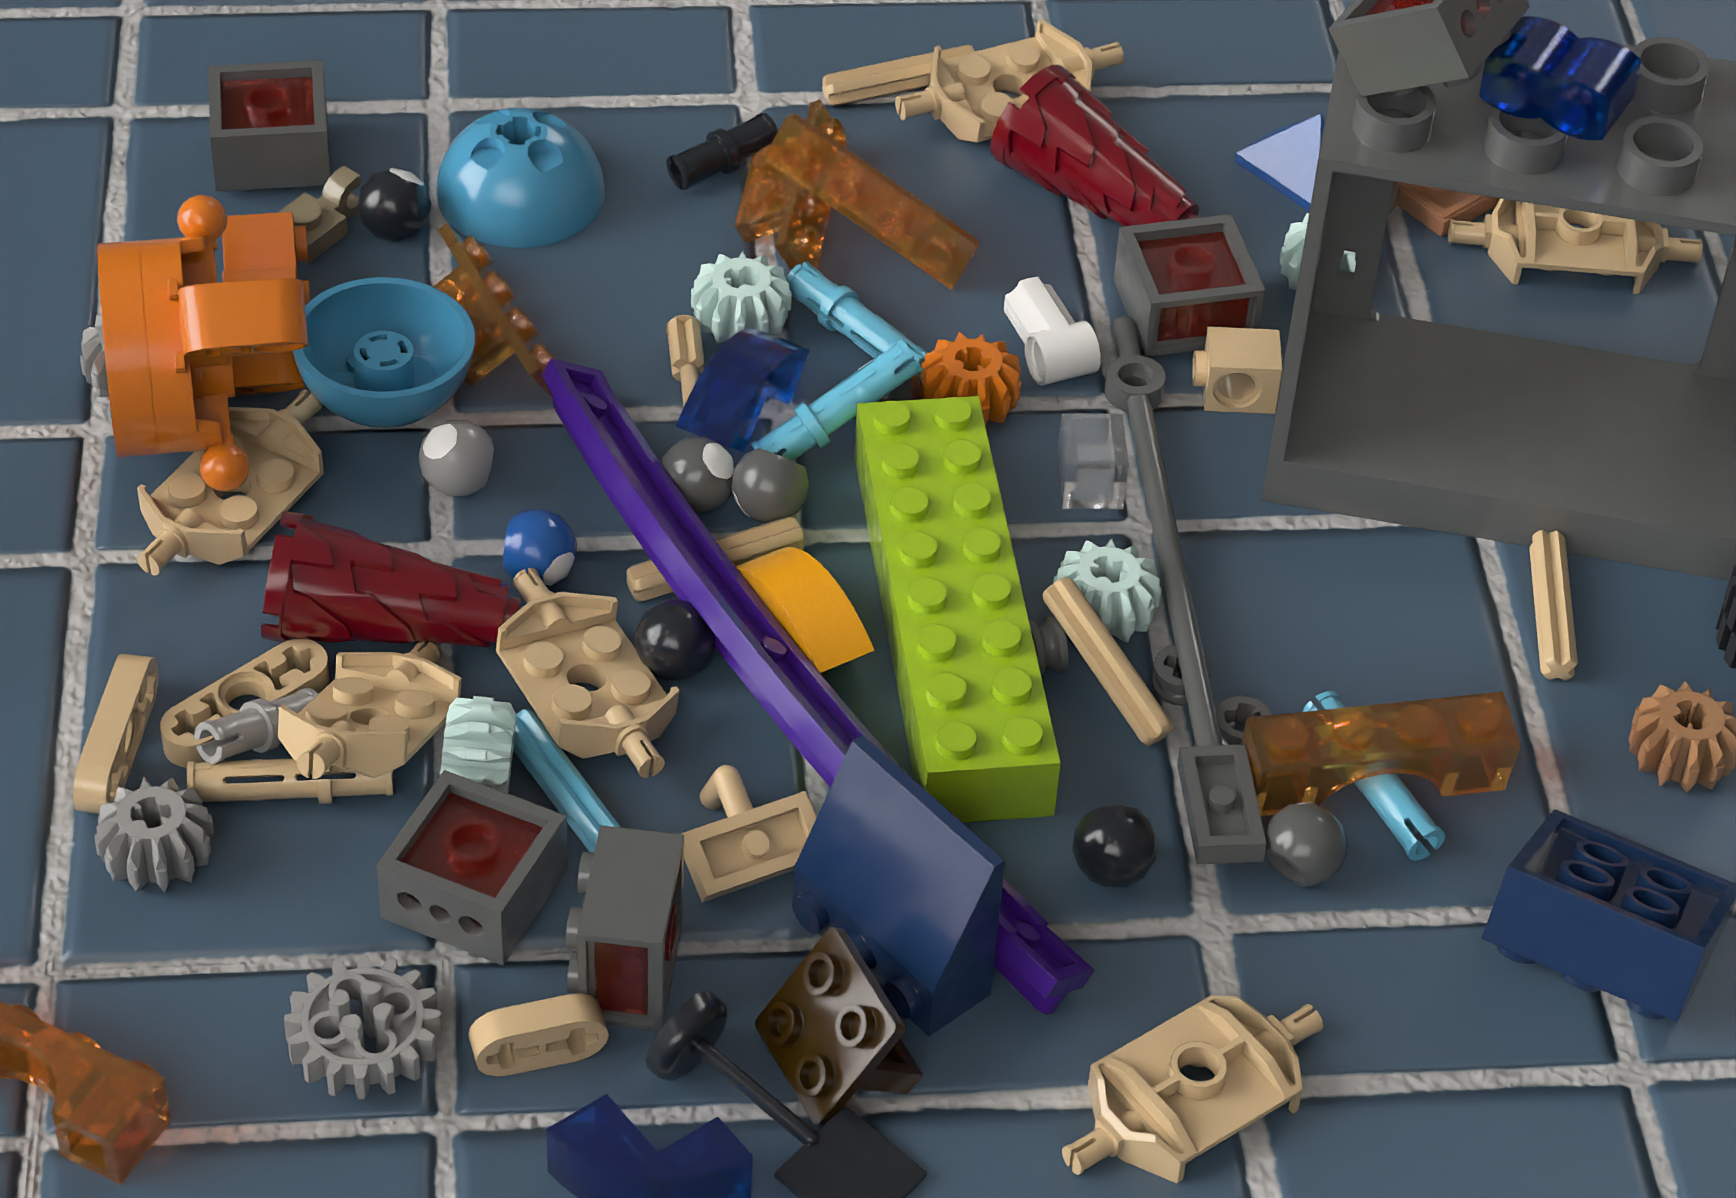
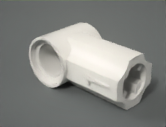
(1053, 342)

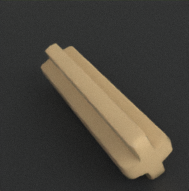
(883, 77)
(648, 583)
(1553, 605)
(1107, 661)

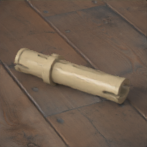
(212, 785)

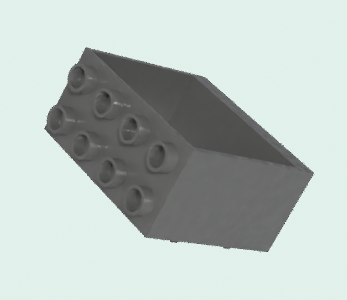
(1497, 426)

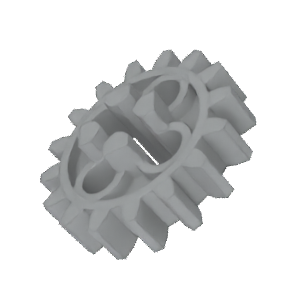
(327, 1013)

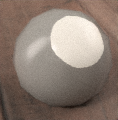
(456, 457)

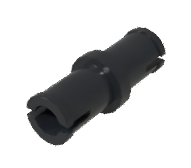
(721, 151)

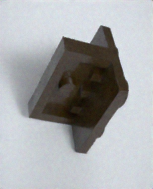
(836, 1030)

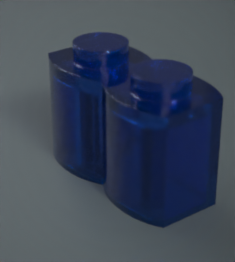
(1562, 78)

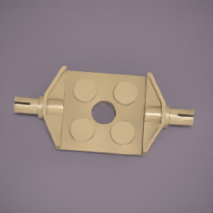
(966, 86)
(1543, 239)
(195, 520)
(577, 640)
(371, 712)
(1162, 1118)

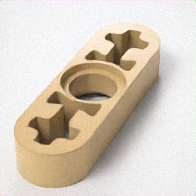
(259, 678)
(115, 732)

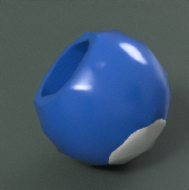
(539, 542)

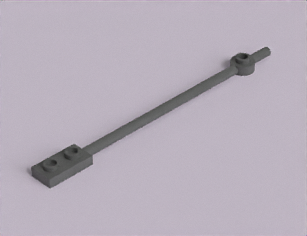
(1212, 775)

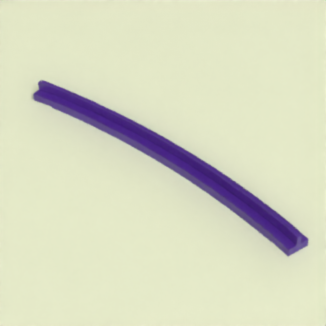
(759, 647)

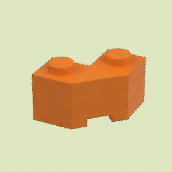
(264, 248)

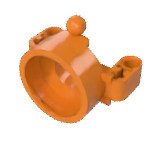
(190, 343)

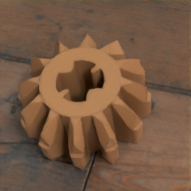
(1684, 737)

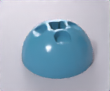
(520, 180)
(385, 350)

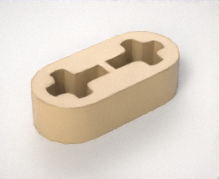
(538, 1035)

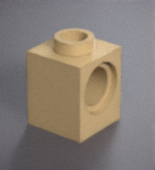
(1239, 370)

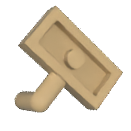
(749, 842)

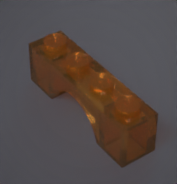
(1453, 741)
(103, 1105)

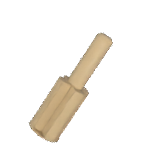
(685, 351)

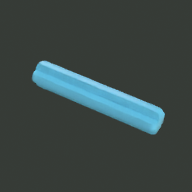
(560, 779)

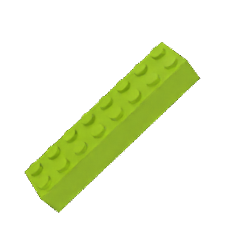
(955, 610)

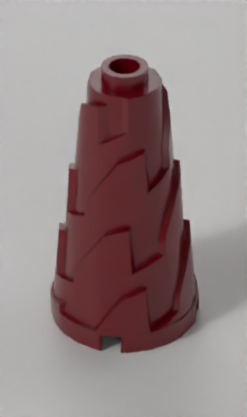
(1078, 150)
(349, 588)

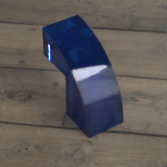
(736, 384)
(606, 1156)

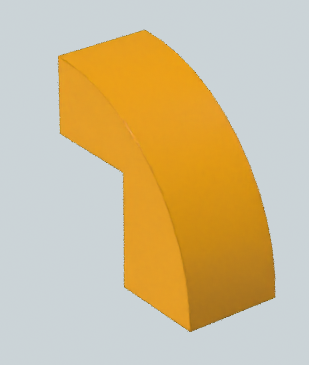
(808, 606)

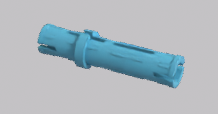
(842, 311)
(839, 405)
(1393, 801)

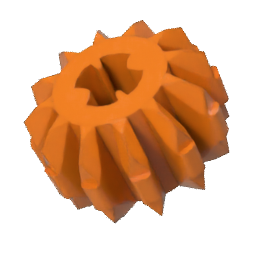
(973, 369)

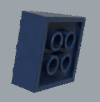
(904, 887)
(1610, 915)

